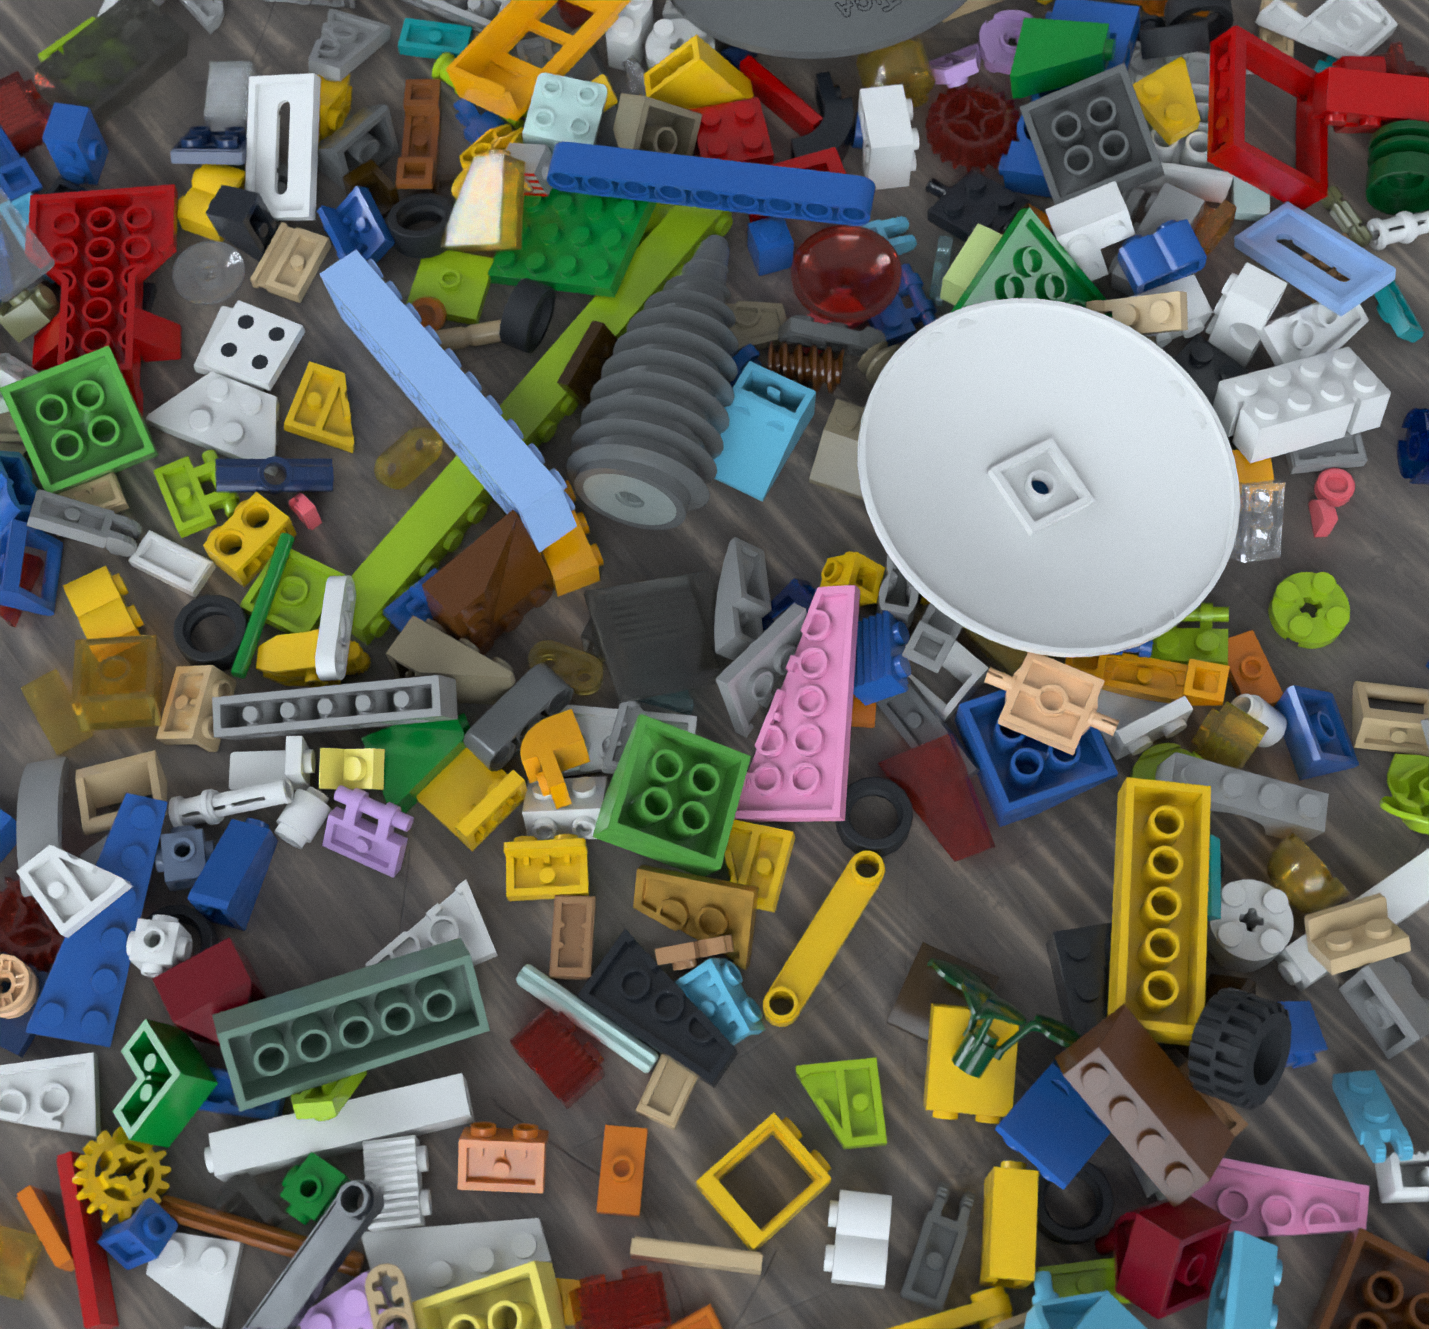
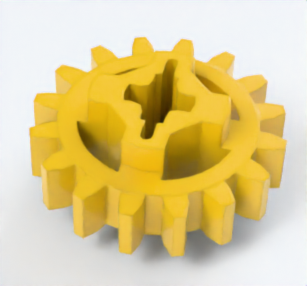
(119, 1156)

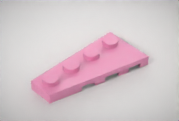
(1282, 1201)

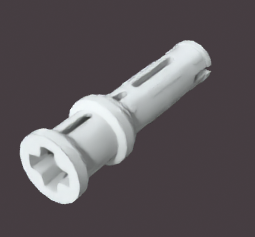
(1404, 229)
(213, 806)

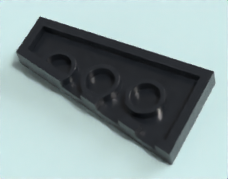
(653, 1008)

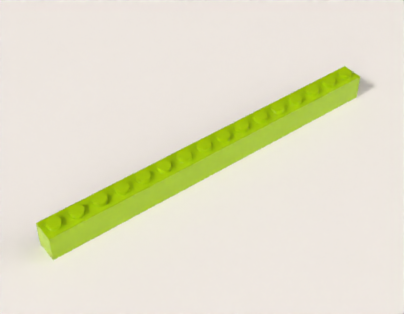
(537, 406)

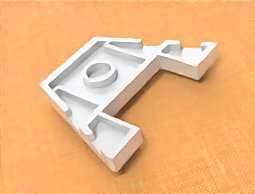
(1335, 27)

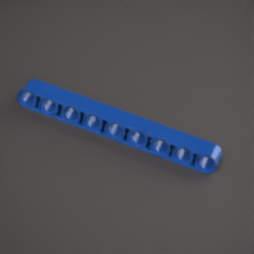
(712, 183)

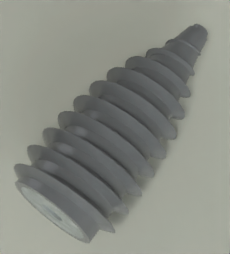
(662, 402)

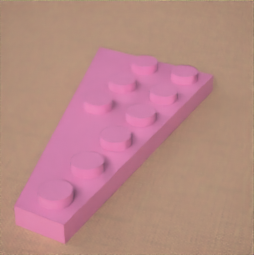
(807, 731)

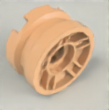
(23, 988)

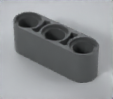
(500, 731)

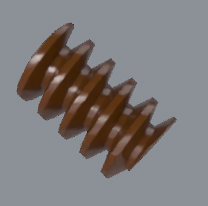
(807, 367)

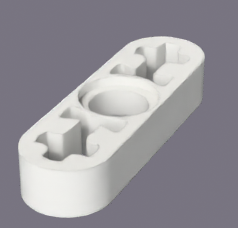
(335, 628)

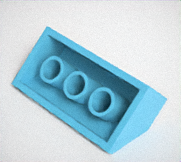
(1245, 1285)

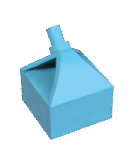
(1082, 1311)

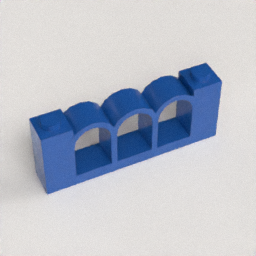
(1021, 165)

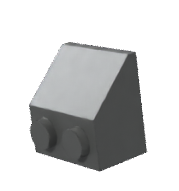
(361, 138)

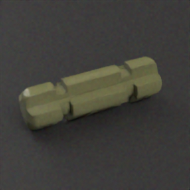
(1346, 217)

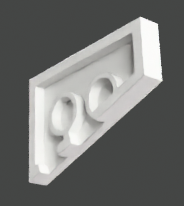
(444, 922)

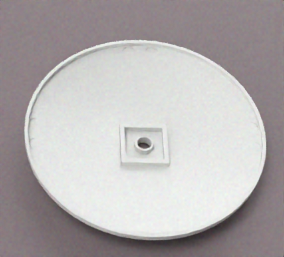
(1098, 414)

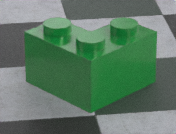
(169, 1084)

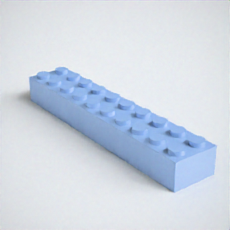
(450, 399)

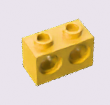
(255, 543)

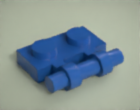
(898, 321)

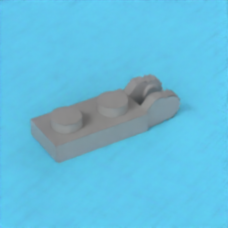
(84, 523)

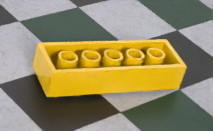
(1161, 906)

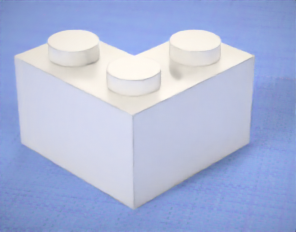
(887, 136)
(1089, 224)

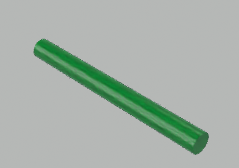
(262, 606)

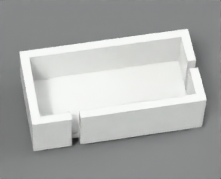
(1300, 404)

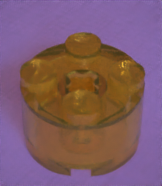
(896, 65)

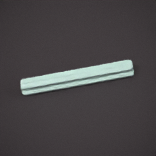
(587, 1018)

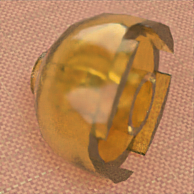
(1303, 876)

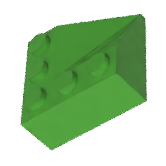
(79, 421)
(673, 797)

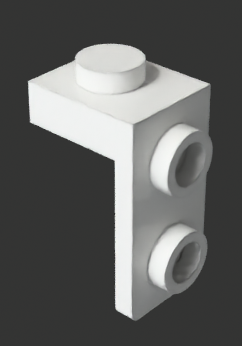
(262, 767)

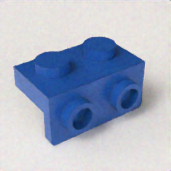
(357, 226)

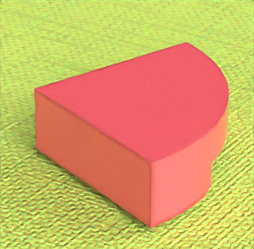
(305, 510)
(1322, 517)

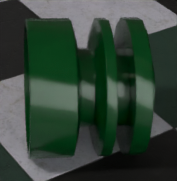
(1399, 168)

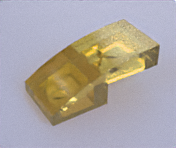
(52, 707)

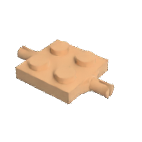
(1051, 702)

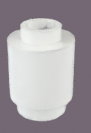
(1264, 713)
(303, 817)

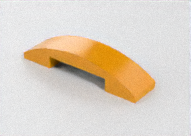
(1157, 679)

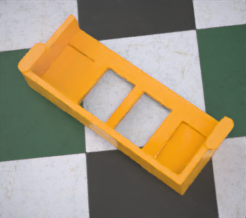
(505, 83)

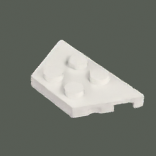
(222, 418)

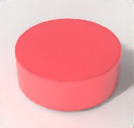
(1335, 486)

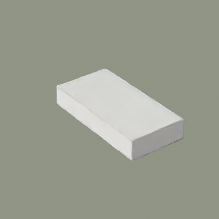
(172, 563)

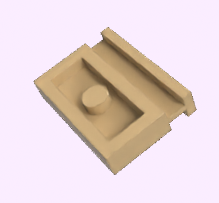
(291, 262)

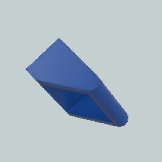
(12, 545)

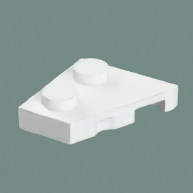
(70, 888)
(200, 1274)

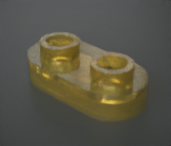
(407, 459)
(569, 665)

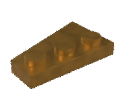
(699, 907)

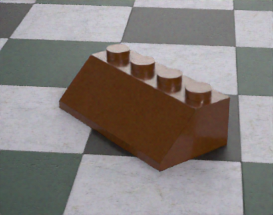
(1147, 1104)

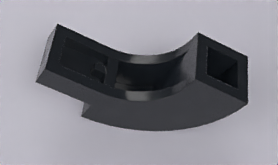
(836, 121)

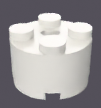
(1264, 911)

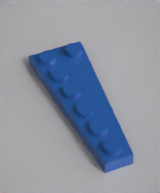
(92, 964)

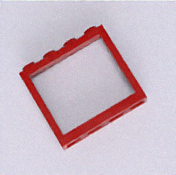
(1226, 143)

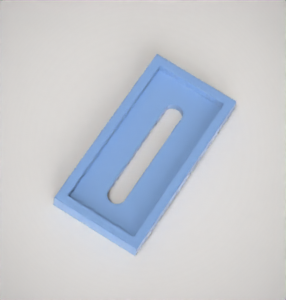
(1288, 222)

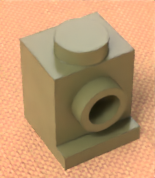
(28, 311)

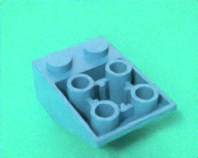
(762, 429)

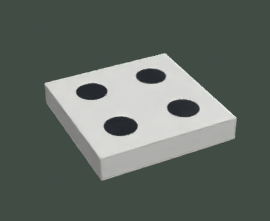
(254, 345)

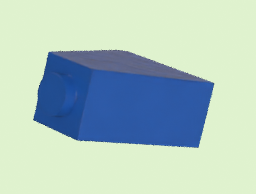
(234, 873)

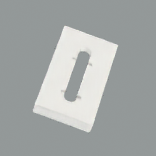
(263, 137)

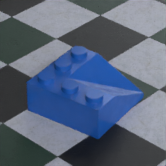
(1023, 773)

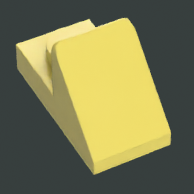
(351, 768)

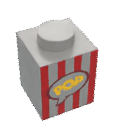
(537, 163)

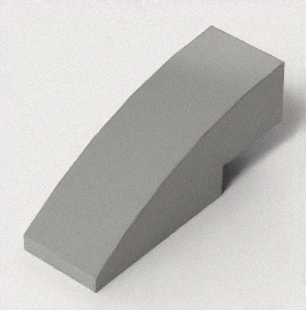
(741, 599)

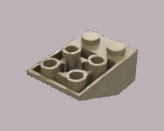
(429, 651)

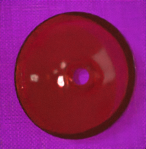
(849, 258)

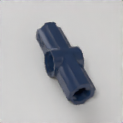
(248, 475)

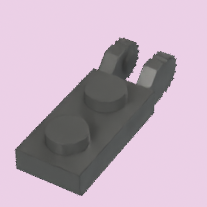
(834, 334)
(937, 1252)

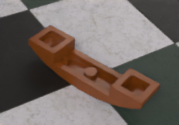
(421, 134)

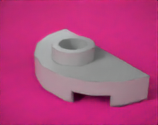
(207, 12)
(623, 726)

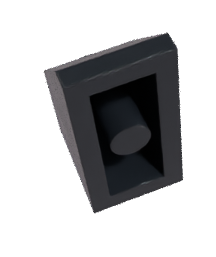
(242, 220)

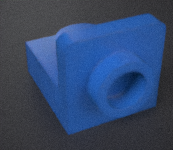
(139, 1237)

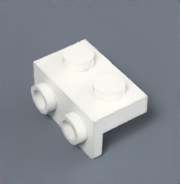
(578, 818)

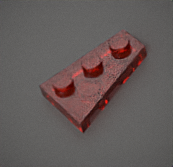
(942, 795)

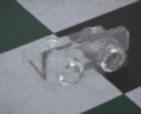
(1259, 521)

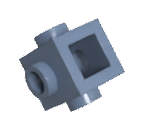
(183, 856)

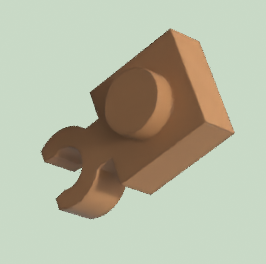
(684, 955)

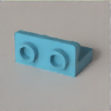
(719, 994)

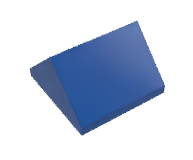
(1315, 732)

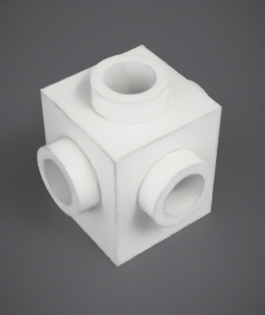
(172, 950)

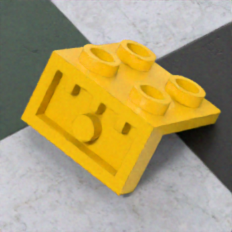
(472, 798)

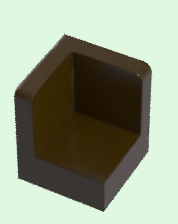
(378, 184)

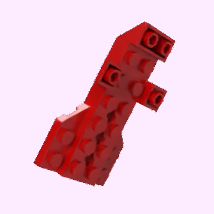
(101, 255)

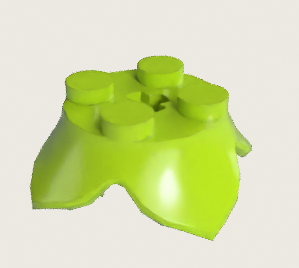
(1410, 791)

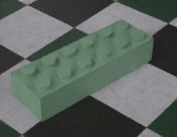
(350, 1023)

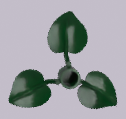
(979, 1041)

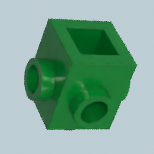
(303, 1180)

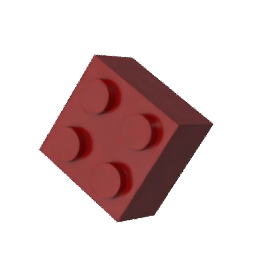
(734, 132)

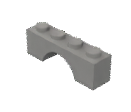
(1271, 802)

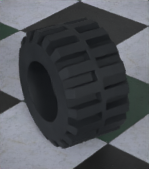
(1239, 1048)

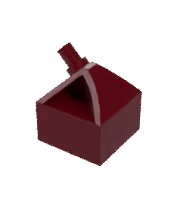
(206, 986)
(1166, 1254)

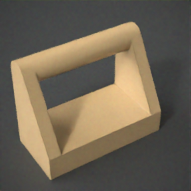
(1386, 728)
(109, 783)

